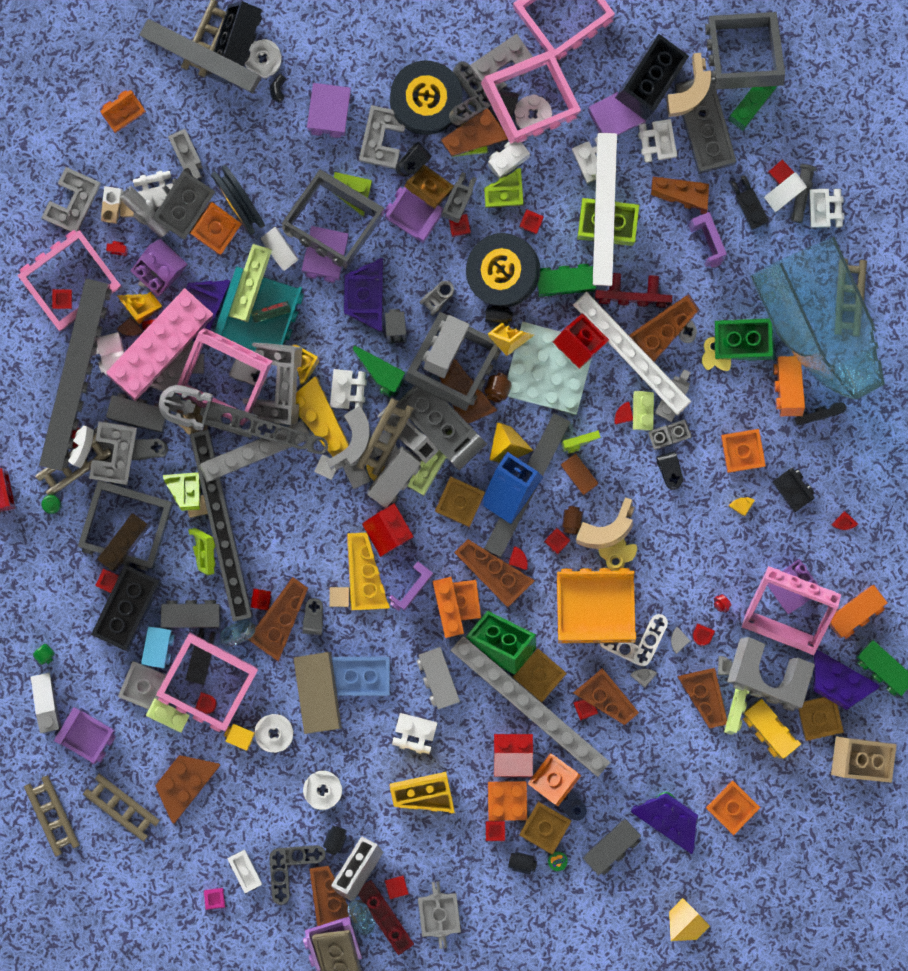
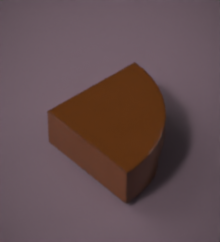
(130, 328)

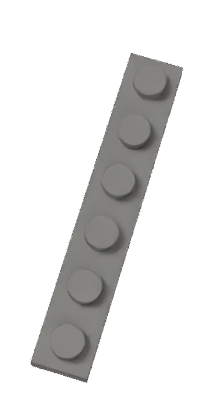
(249, 454)

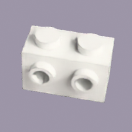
(508, 159)

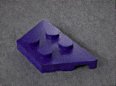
(365, 294)
(210, 295)
(840, 682)
(670, 819)

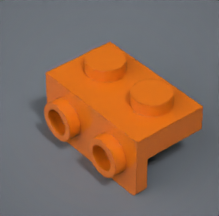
(122, 111)

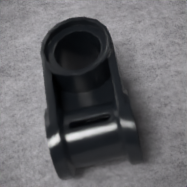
(510, 100)
(413, 160)
(669, 467)

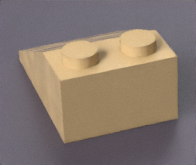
(863, 759)

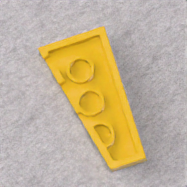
(320, 417)
(364, 577)

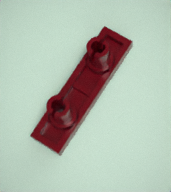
(652, 295)
(385, 917)

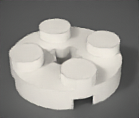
(273, 58)
(532, 103)
(263, 735)
(331, 783)

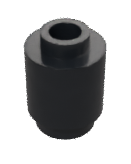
(498, 315)
(335, 840)
(522, 863)

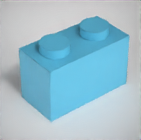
(157, 647)

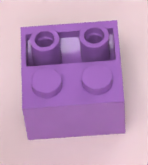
(163, 262)
(789, 600)

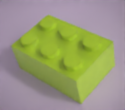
(624, 222)

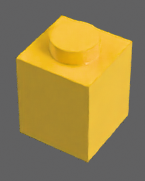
(239, 736)

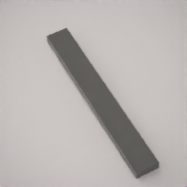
(200, 56)
(539, 461)

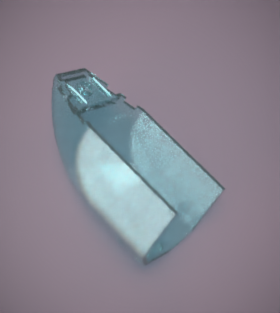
(822, 318)

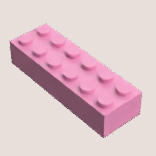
(159, 344)

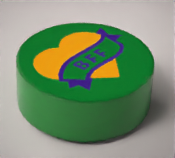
(557, 861)

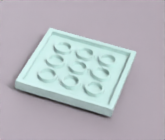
(544, 373)

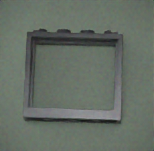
(745, 79)
(345, 193)
(441, 390)
(167, 505)

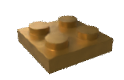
(429, 186)
(459, 501)
(539, 675)
(820, 718)
(545, 828)

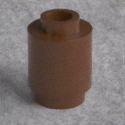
(572, 520)

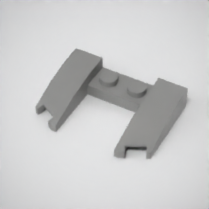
(284, 408)

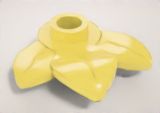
(709, 360)
(619, 551)

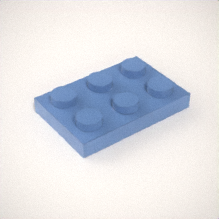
(362, 676)

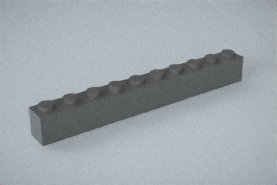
(74, 375)
(222, 531)

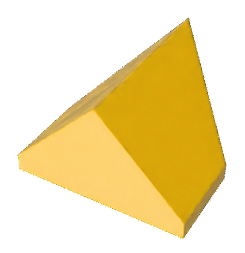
(140, 305)
(508, 338)
(308, 364)
(505, 441)
(686, 922)

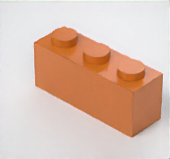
(789, 386)
(448, 607)
(857, 612)

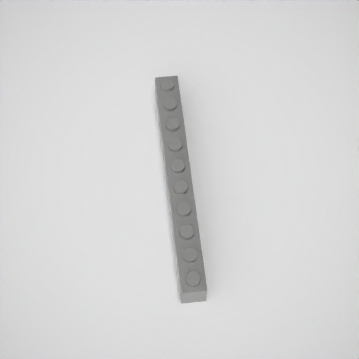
(530, 706)

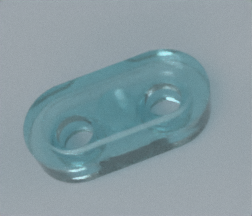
(237, 633)
(362, 918)

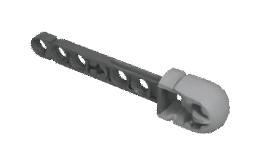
(212, 417)

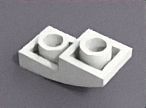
(785, 192)
(281, 250)
(84, 439)

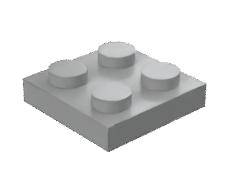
(141, 685)

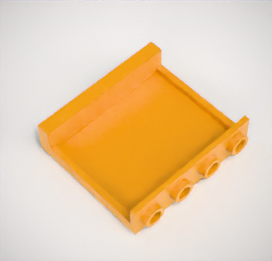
(596, 606)

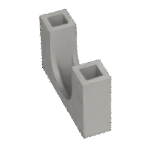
(746, 676)

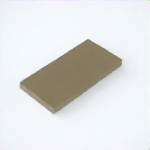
(317, 692)

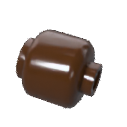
(497, 387)

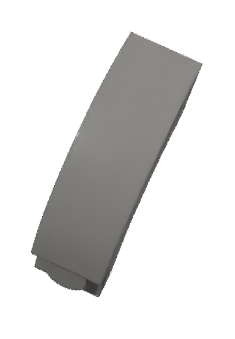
(360, 437)
(414, 439)

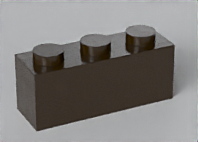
(123, 542)

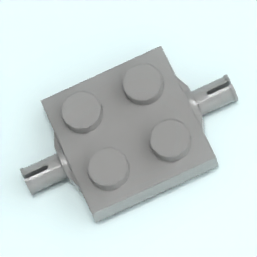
(439, 914)

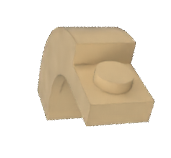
(684, 102)
(607, 536)

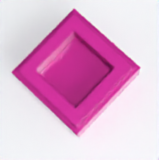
(214, 898)

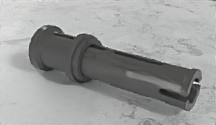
(806, 176)

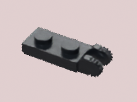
(749, 204)
(819, 414)
(200, 661)

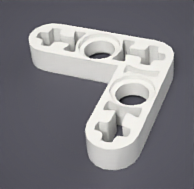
(636, 649)

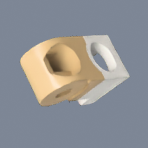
(111, 204)

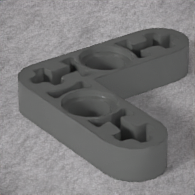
(475, 99)
(288, 860)

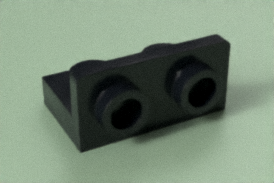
(793, 489)

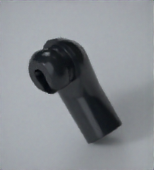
(275, 88)

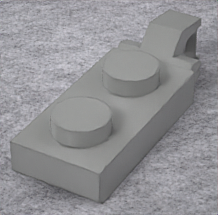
(186, 153)
(663, 409)

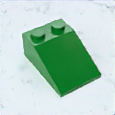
(745, 339)
(385, 376)
(503, 641)

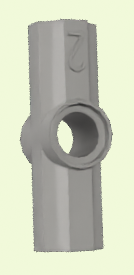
(143, 210)

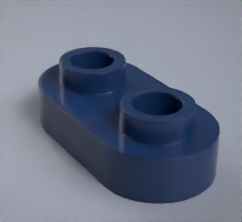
(570, 803)

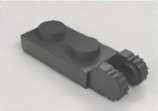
(458, 199)

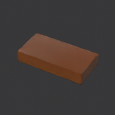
(579, 474)

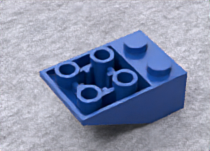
(510, 487)

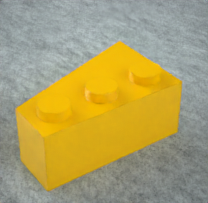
(770, 729)
(425, 793)

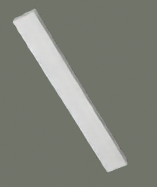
(604, 209)
(633, 354)

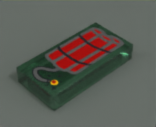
(271, 311)

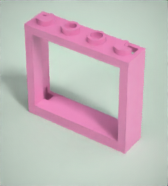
(576, 41)
(501, 111)
(42, 259)
(234, 350)
(782, 632)
(198, 715)

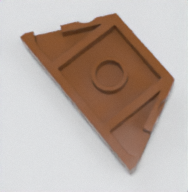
(183, 783)

